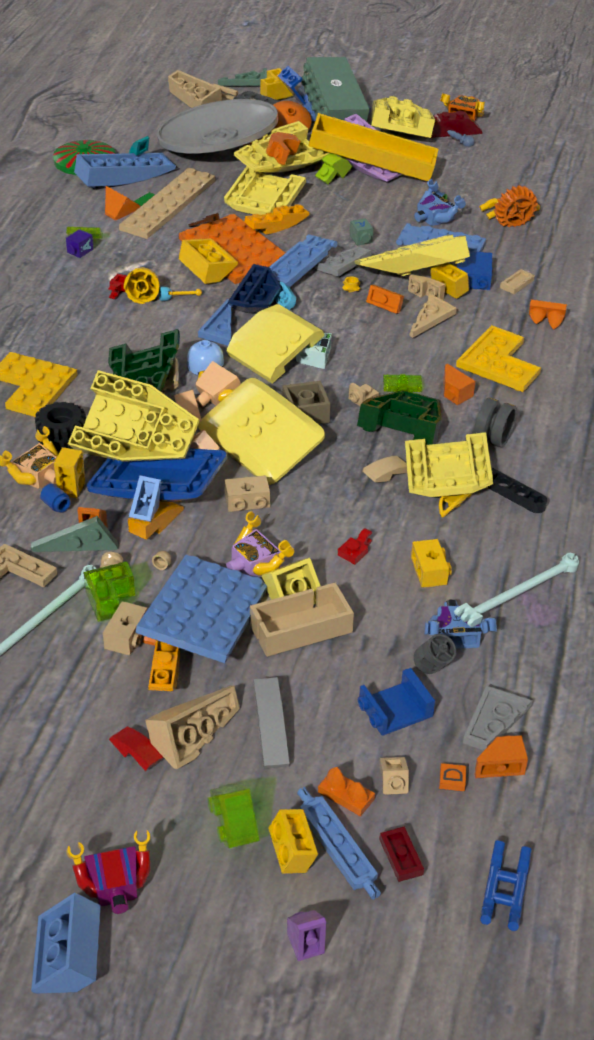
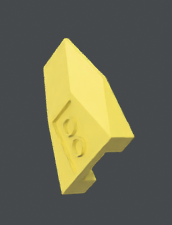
(402, 116)
(133, 422)

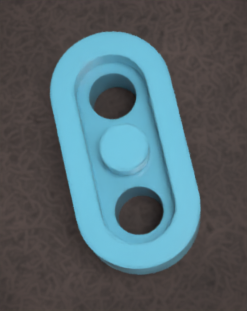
(285, 297)

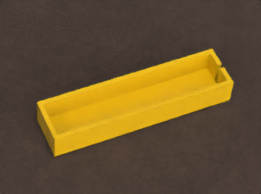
(373, 147)

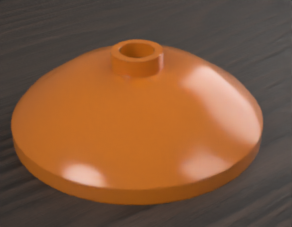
(292, 112)

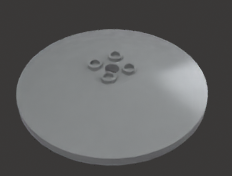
(217, 126)

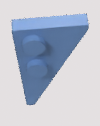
(218, 326)

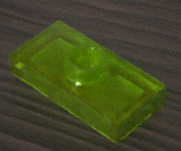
(96, 232)
(400, 382)

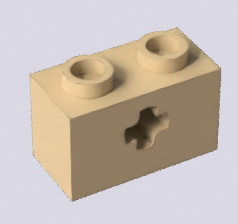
(247, 493)
(121, 629)

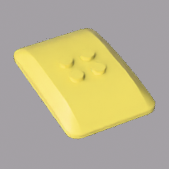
(262, 430)

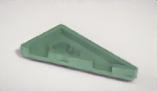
(244, 79)
(84, 536)

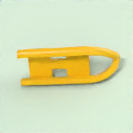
(453, 502)

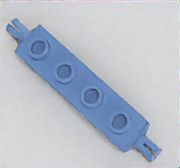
(339, 843)

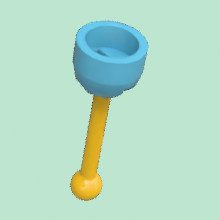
(166, 293)

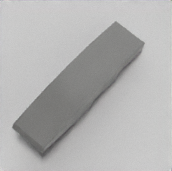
(271, 723)

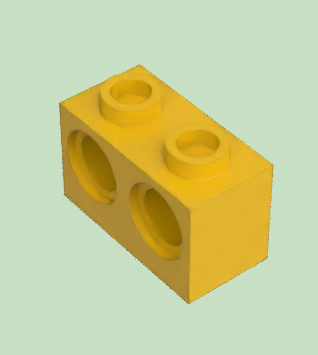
(70, 471)
(292, 841)

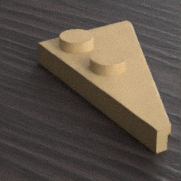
(432, 313)

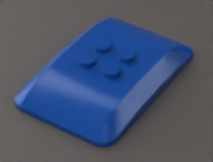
(179, 477)

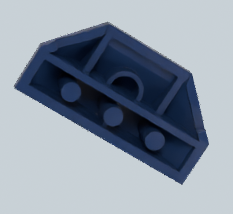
(255, 290)

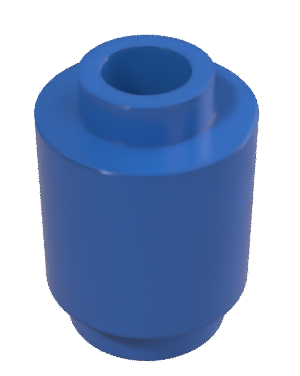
(55, 498)

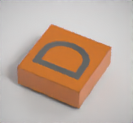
(452, 777)

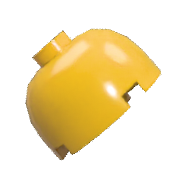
(142, 285)

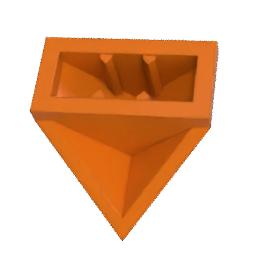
(118, 205)

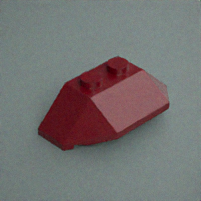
(457, 121)

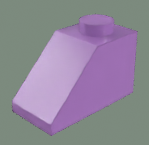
(307, 934)

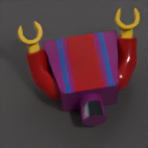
(114, 874)

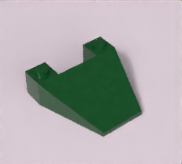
(403, 412)

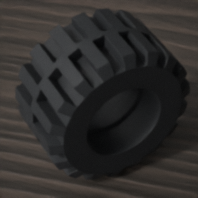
(60, 420)

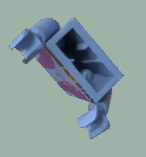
(436, 209)
(456, 629)

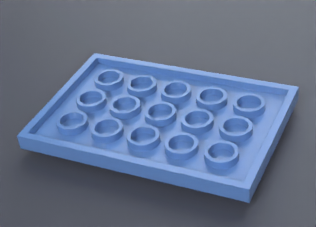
(202, 608)

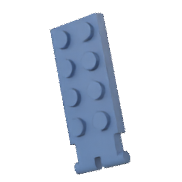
(414, 234)
(301, 259)

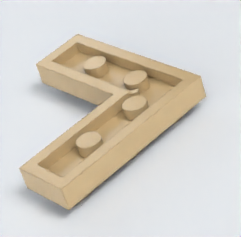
(25, 566)

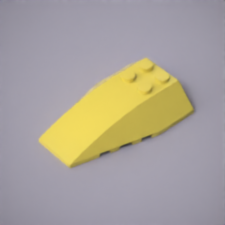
(258, 161)

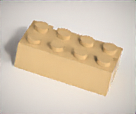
(294, 623)

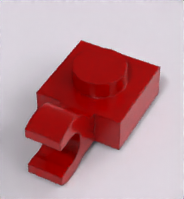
(116, 285)
(355, 550)

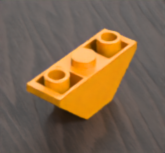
(164, 667)

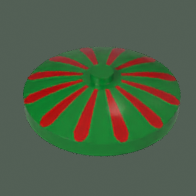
(65, 155)

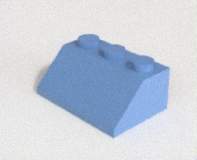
(66, 946)

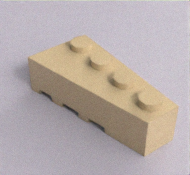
(193, 90)

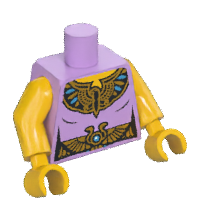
(255, 553)

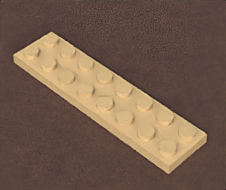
(167, 203)

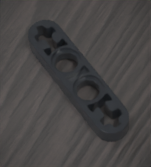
(531, 500)

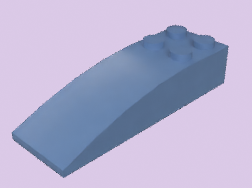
(120, 168)

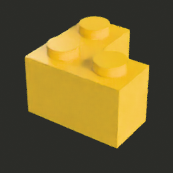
(273, 86)

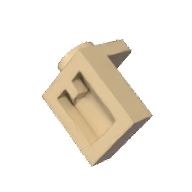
(360, 394)
(394, 775)

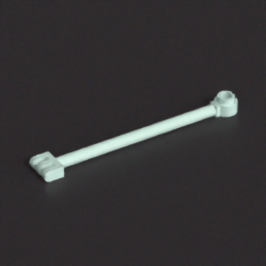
(45, 612)
(473, 615)

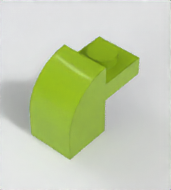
(333, 166)

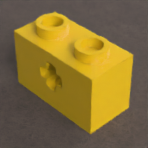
(454, 279)
(430, 563)

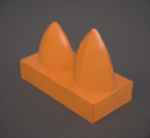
(385, 299)
(553, 311)
(346, 792)

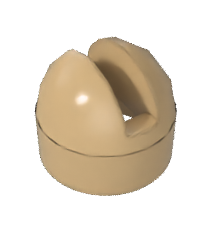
(161, 560)

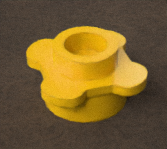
(351, 284)

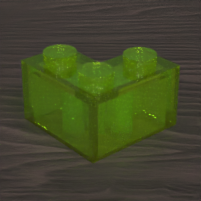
(107, 586)
(236, 815)

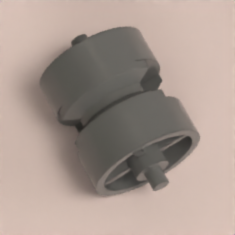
(434, 654)

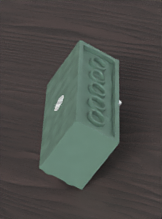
(333, 88)

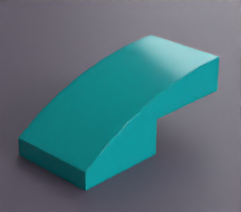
(140, 146)

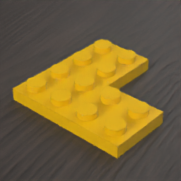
(492, 359)
(38, 381)

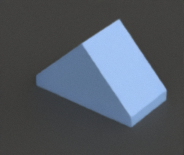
(146, 499)

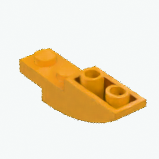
(279, 220)

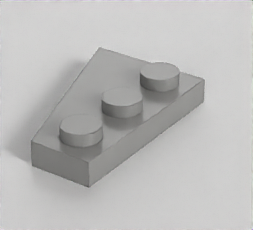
(342, 263)
(494, 716)

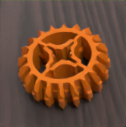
(515, 206)

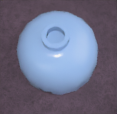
(202, 354)

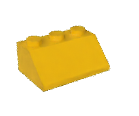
(206, 259)

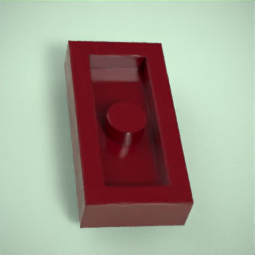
(401, 854)

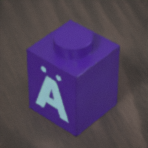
(79, 243)

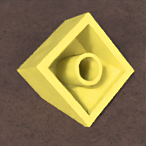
(291, 579)

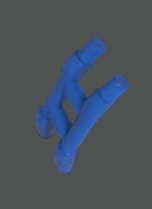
(495, 875)

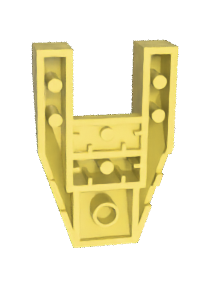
(419, 255)

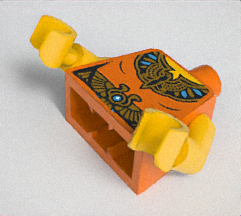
(470, 105)

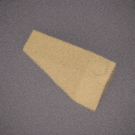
(188, 726)

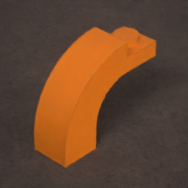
(281, 146)

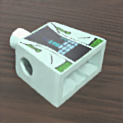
(318, 354)

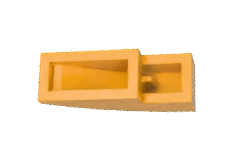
(163, 517)

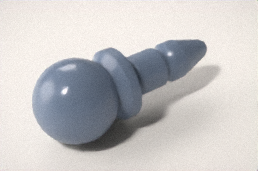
(465, 140)

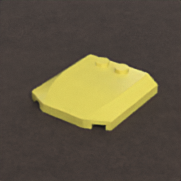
(262, 192)
(272, 341)
(448, 467)

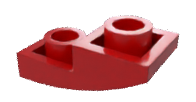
(132, 742)

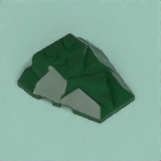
(146, 365)

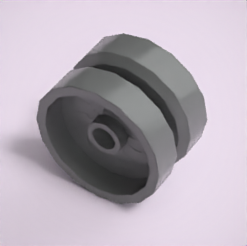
(496, 421)

